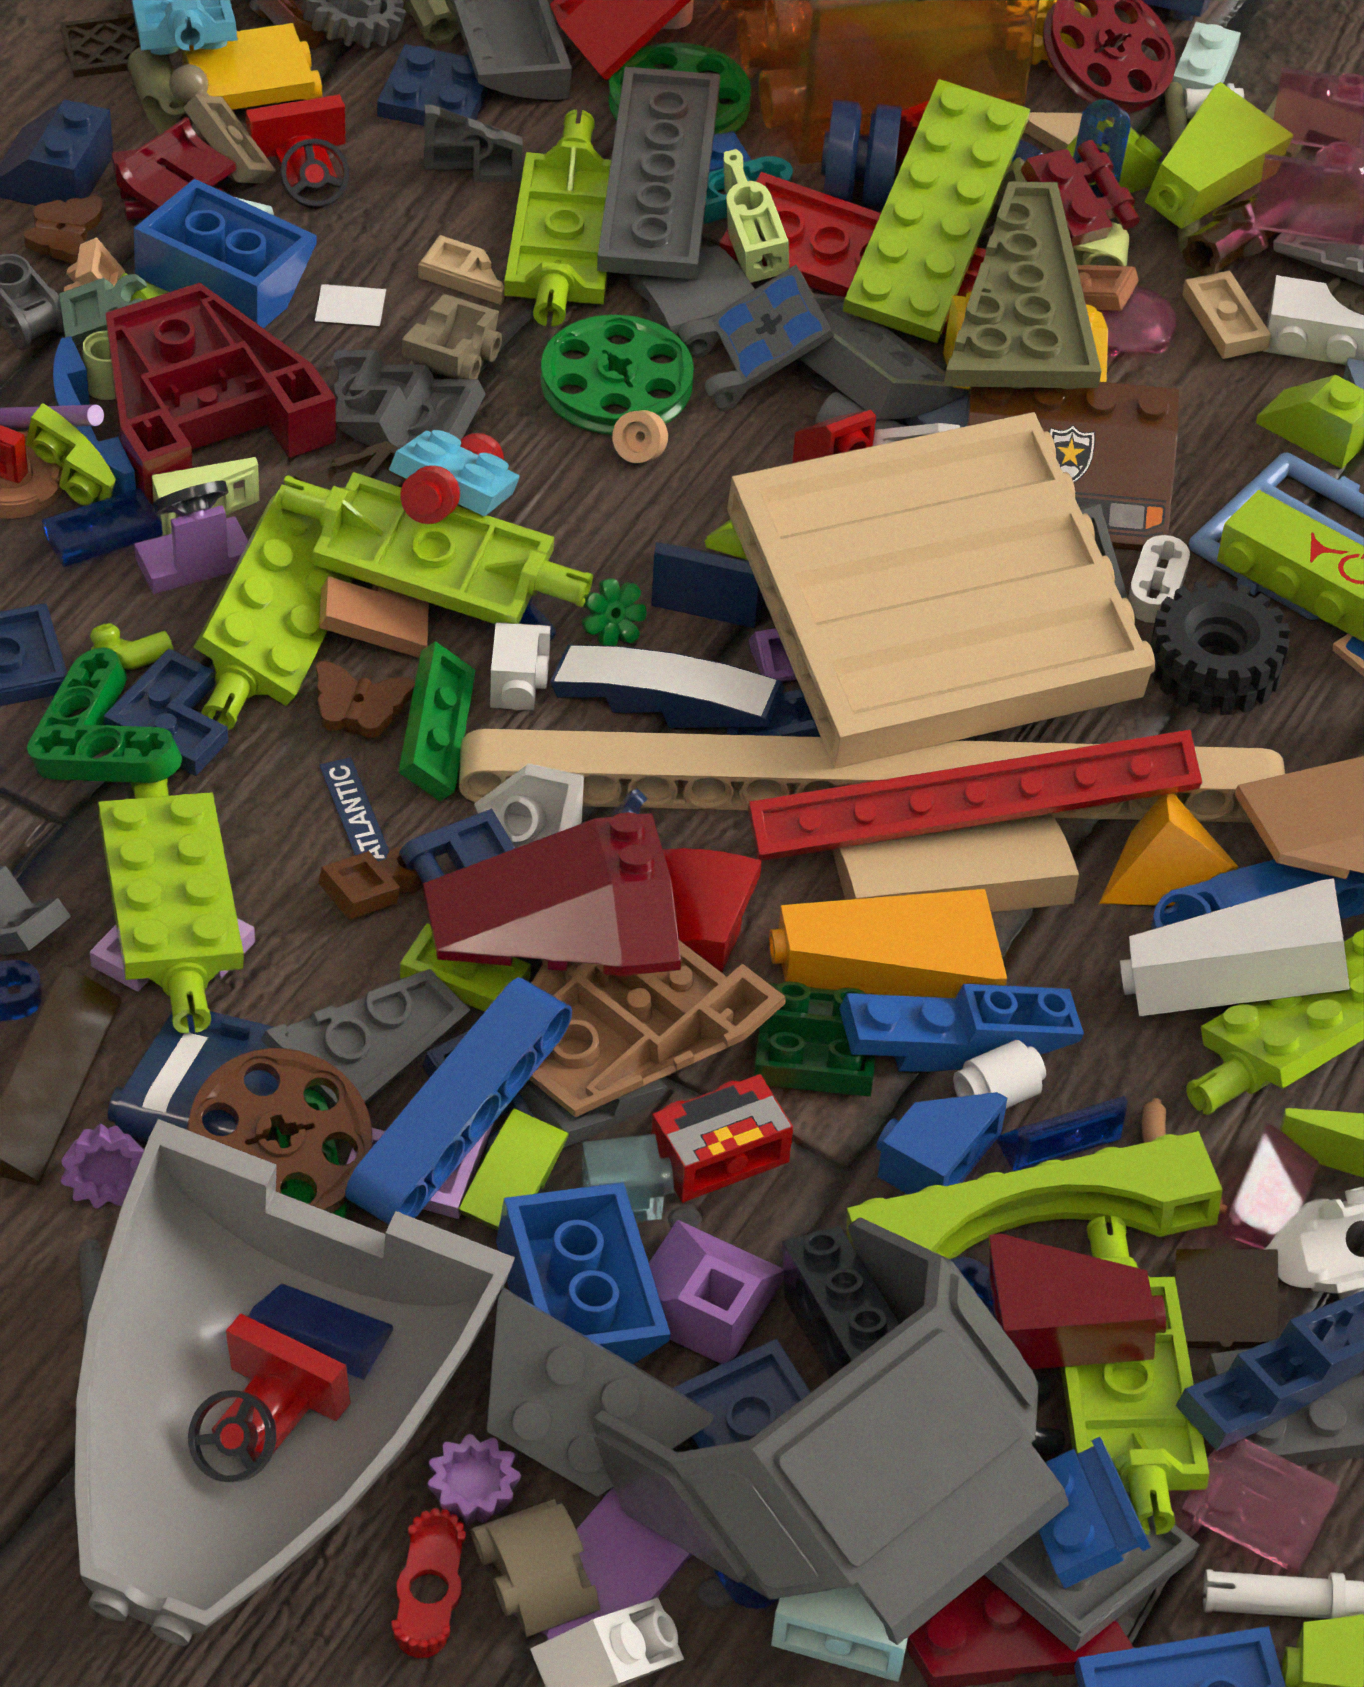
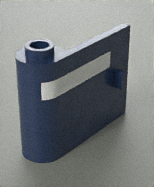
(176, 1070)

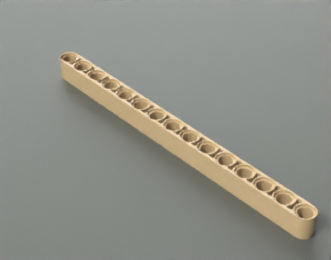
(737, 769)

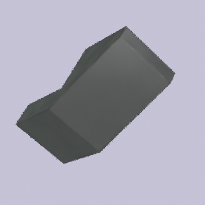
(24, 922)

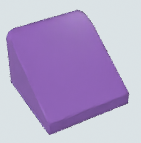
(771, 655)

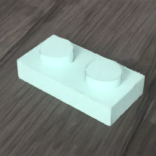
(1206, 56)

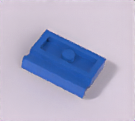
(1096, 1523)

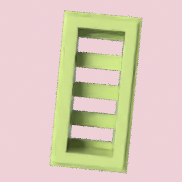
(228, 471)

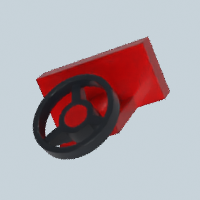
(299, 140)
(283, 1387)

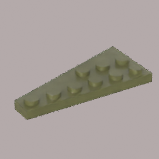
(1027, 303)

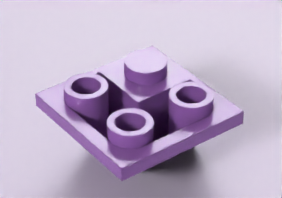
(711, 1291)

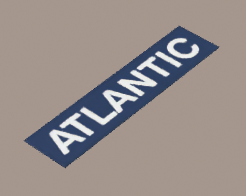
(354, 808)

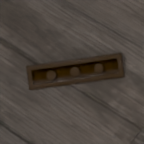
(52, 1073)

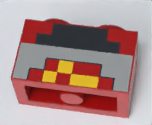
(723, 1137)

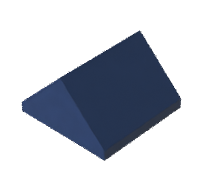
(705, 585)

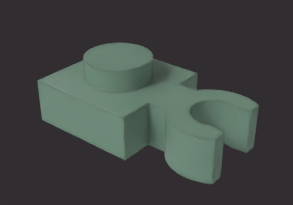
(86, 305)

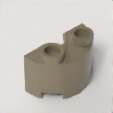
(454, 338)
(538, 1566)

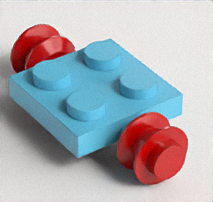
(452, 472)

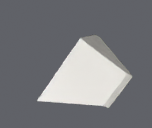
(536, 803)

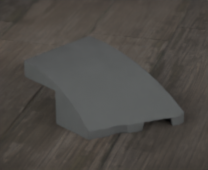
(399, 400)

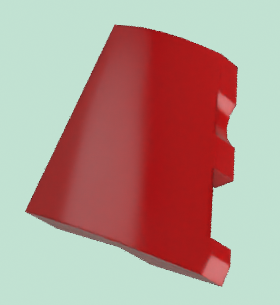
(710, 899)

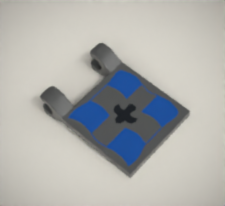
(759, 334)

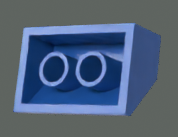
(227, 247)
(585, 1266)

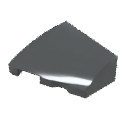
(464, 143)

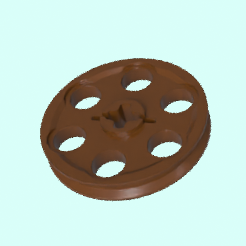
(292, 1115)

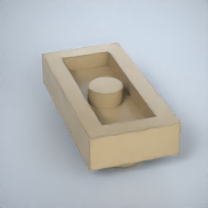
(1226, 314)

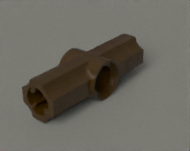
(1226, 238)

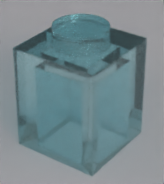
(636, 1164)

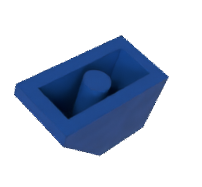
(939, 1140)

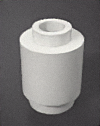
(1009, 1070)

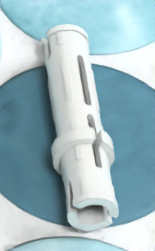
(1283, 1595)

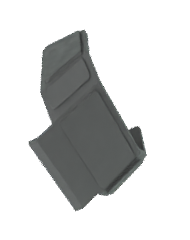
(884, 1477)

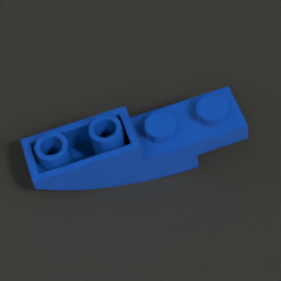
(950, 1031)

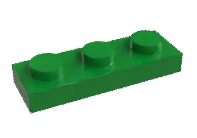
(437, 721)

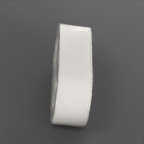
(1150, 576)

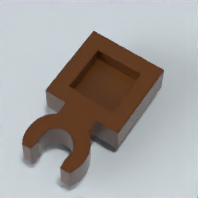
(367, 885)

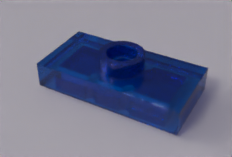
(102, 527)

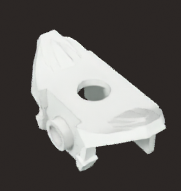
(1315, 1247)

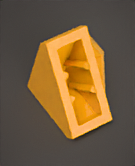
(1165, 854)

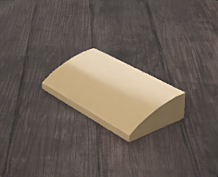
(1015, 861)

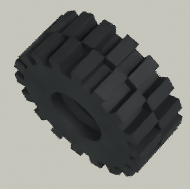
(1225, 621)

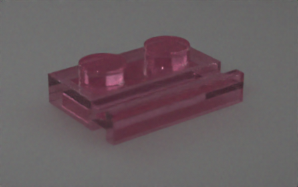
(1262, 1503)

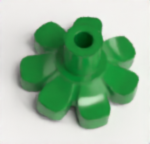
(614, 612)

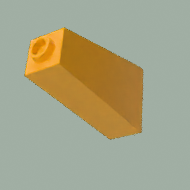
(891, 944)

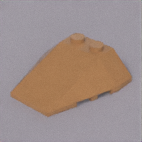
(1311, 816)
(644, 1025)

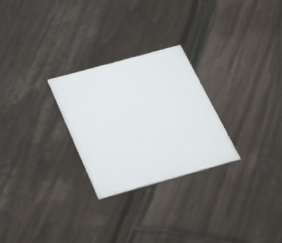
(350, 305)

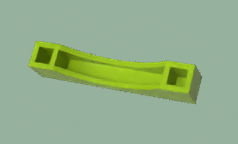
(1150, 1185)

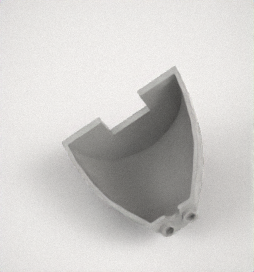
(185, 1259)

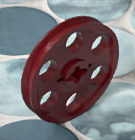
(1111, 63)

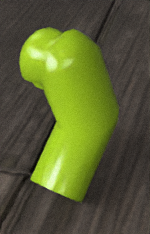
(131, 653)

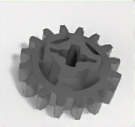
(356, 19)

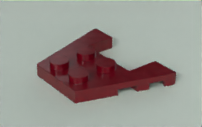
(992, 1638)

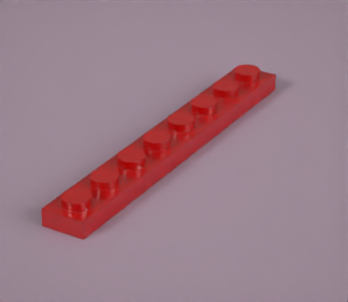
(974, 795)

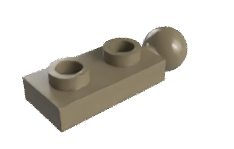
(219, 126)

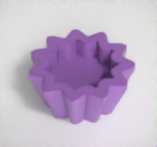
(101, 1165)
(473, 1479)

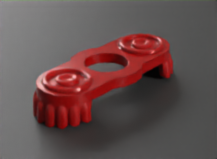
(435, 1550)

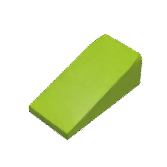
(1328, 1136)

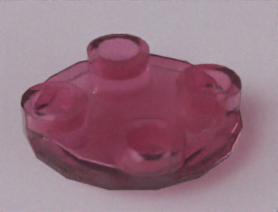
(1142, 324)

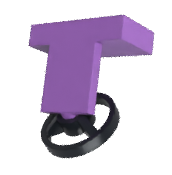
(201, 539)

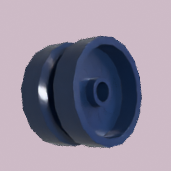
(861, 156)

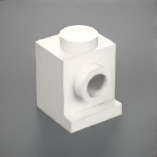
(519, 665)

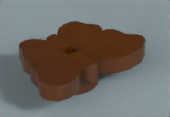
(63, 226)
(359, 705)

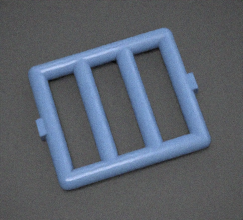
(1341, 491)

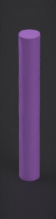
(76, 414)

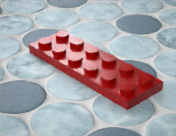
(829, 236)

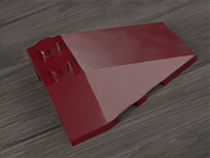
(565, 898)

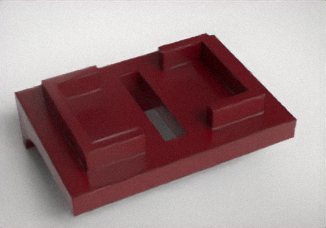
(179, 151)

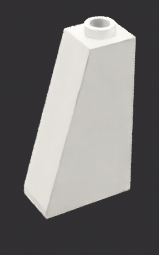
(1241, 954)

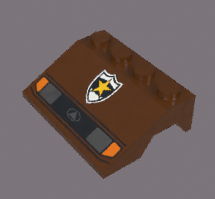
(1110, 441)

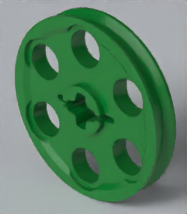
(694, 58)
(625, 360)

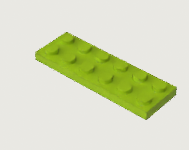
(936, 211)

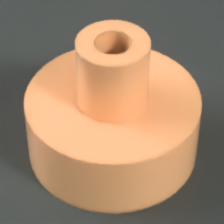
(640, 436)

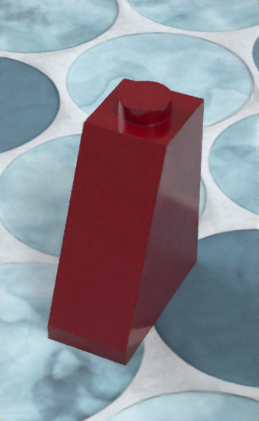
(1071, 1305)

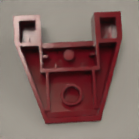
(203, 372)

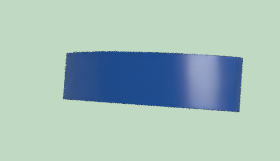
(72, 389)

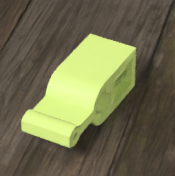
(753, 223)

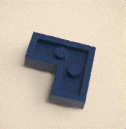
(166, 700)

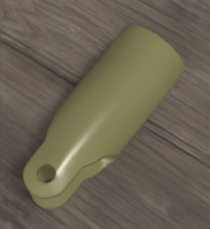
(151, 80)

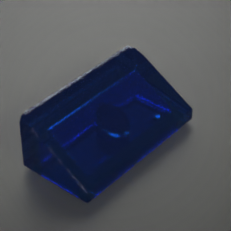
(1064, 1134)
(324, 1326)

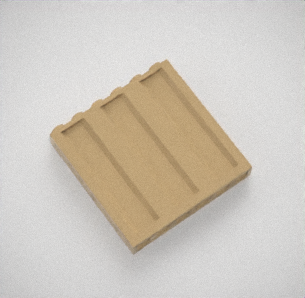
(938, 589)

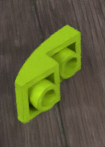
(84, 471)
(513, 1166)

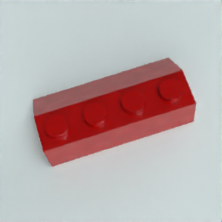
(613, 29)

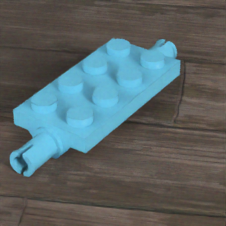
(176, 24)

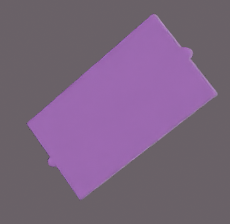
(622, 1561)

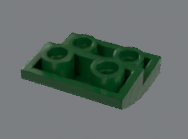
(808, 1044)

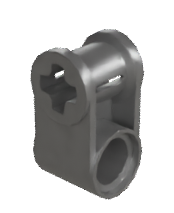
(26, 302)

